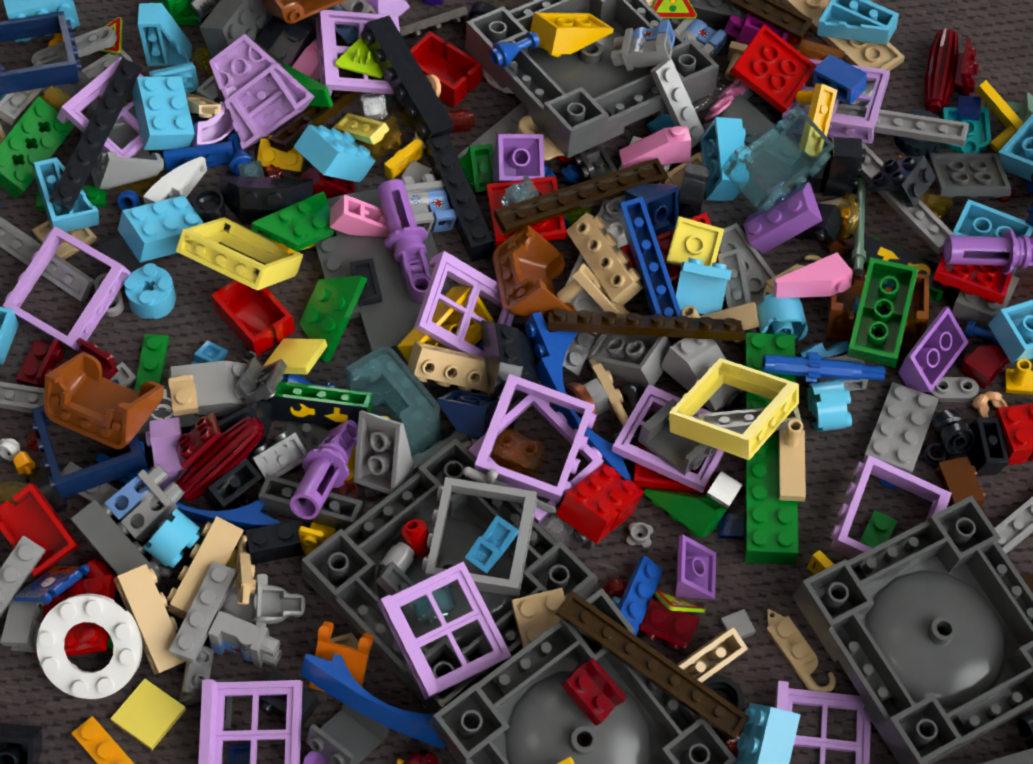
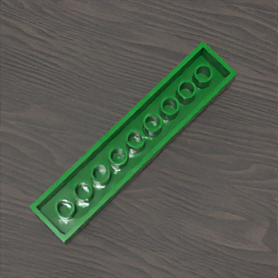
(768, 522)

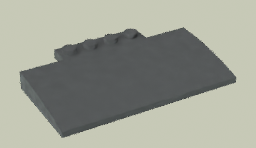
(396, 315)

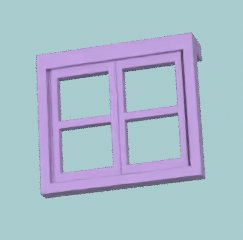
(328, 52)
(72, 111)
(854, 126)
(448, 265)
(654, 400)
(411, 646)
(787, 697)
(212, 718)

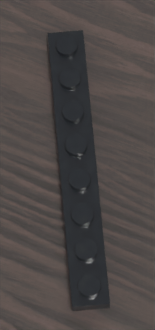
(95, 134)

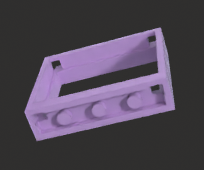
(96, 307)
(559, 422)
(893, 475)
(522, 481)

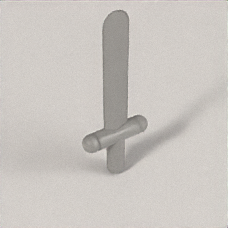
(491, 477)

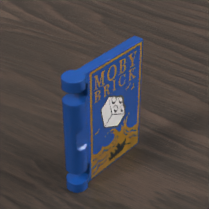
(52, 584)

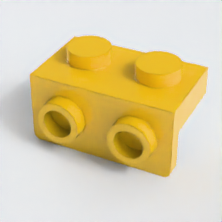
(288, 160)

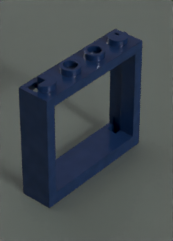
(41, 75)
(92, 475)

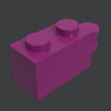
(749, 28)

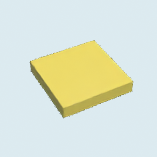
(694, 241)
(298, 354)
(148, 714)

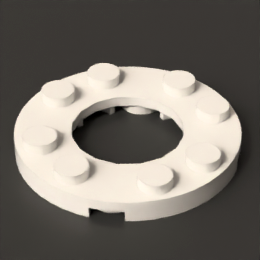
(110, 616)

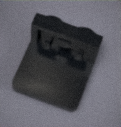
(908, 175)

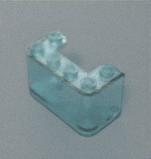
(779, 160)
(396, 385)

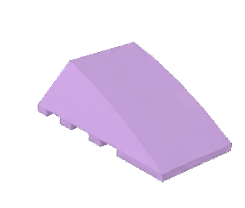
(257, 90)

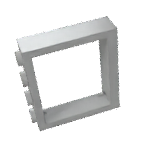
(484, 583)

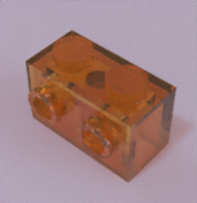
(518, 452)

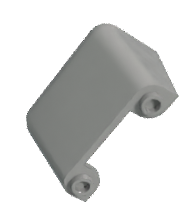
(116, 171)

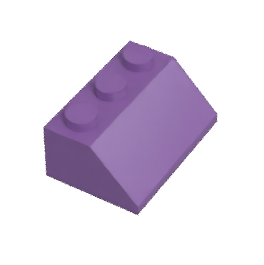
(783, 220)
(933, 353)

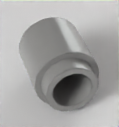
(400, 554)

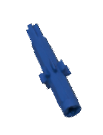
(814, 367)

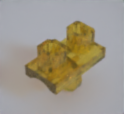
(390, 139)

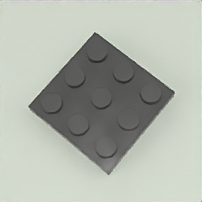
(969, 174)

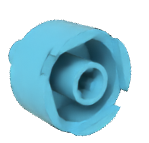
(150, 292)
(782, 316)
(829, 405)
(171, 538)

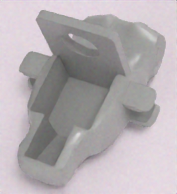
(267, 606)

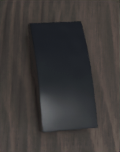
(41, 479)

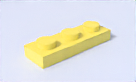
(362, 128)

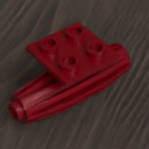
(948, 69)
(212, 454)

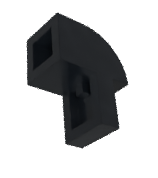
(693, 190)

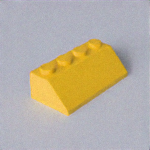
(448, 319)

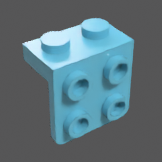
(185, 70)
(702, 286)

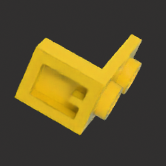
(314, 536)

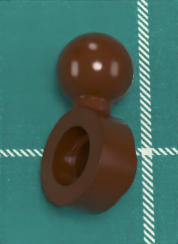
(837, 246)

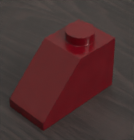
(329, 185)
(984, 364)

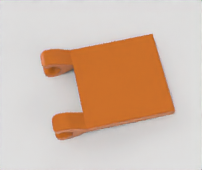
(354, 659)

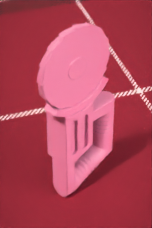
(726, 99)

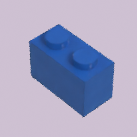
(843, 77)

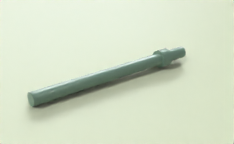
(859, 253)

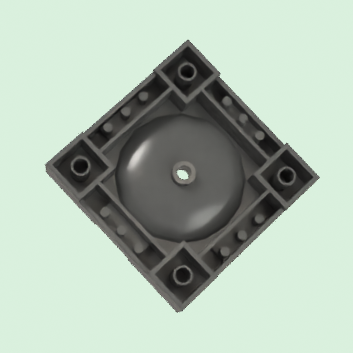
(582, 94)
(348, 562)
(884, 621)
(529, 719)

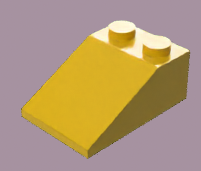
(567, 31)

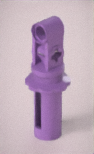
(405, 241)
(985, 250)
(324, 470)

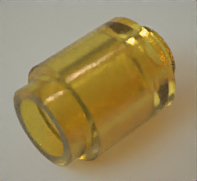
(56, 97)

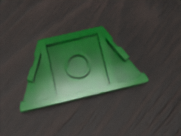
(299, 223)
(331, 310)

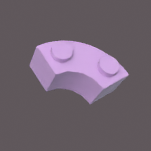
(213, 129)
(163, 438)

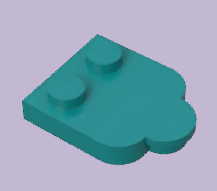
(978, 134)

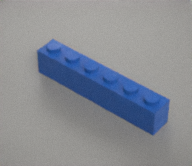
(648, 258)

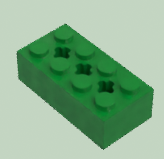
(41, 145)
(874, 298)

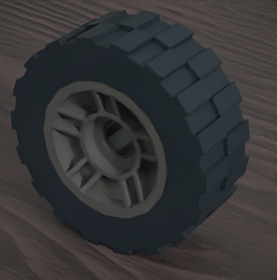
(918, 147)

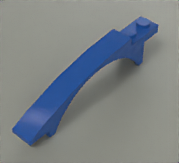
(551, 350)
(245, 517)
(338, 682)

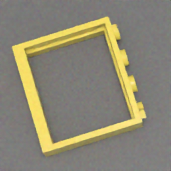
(203, 246)
(781, 392)

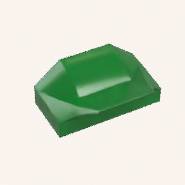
(478, 166)

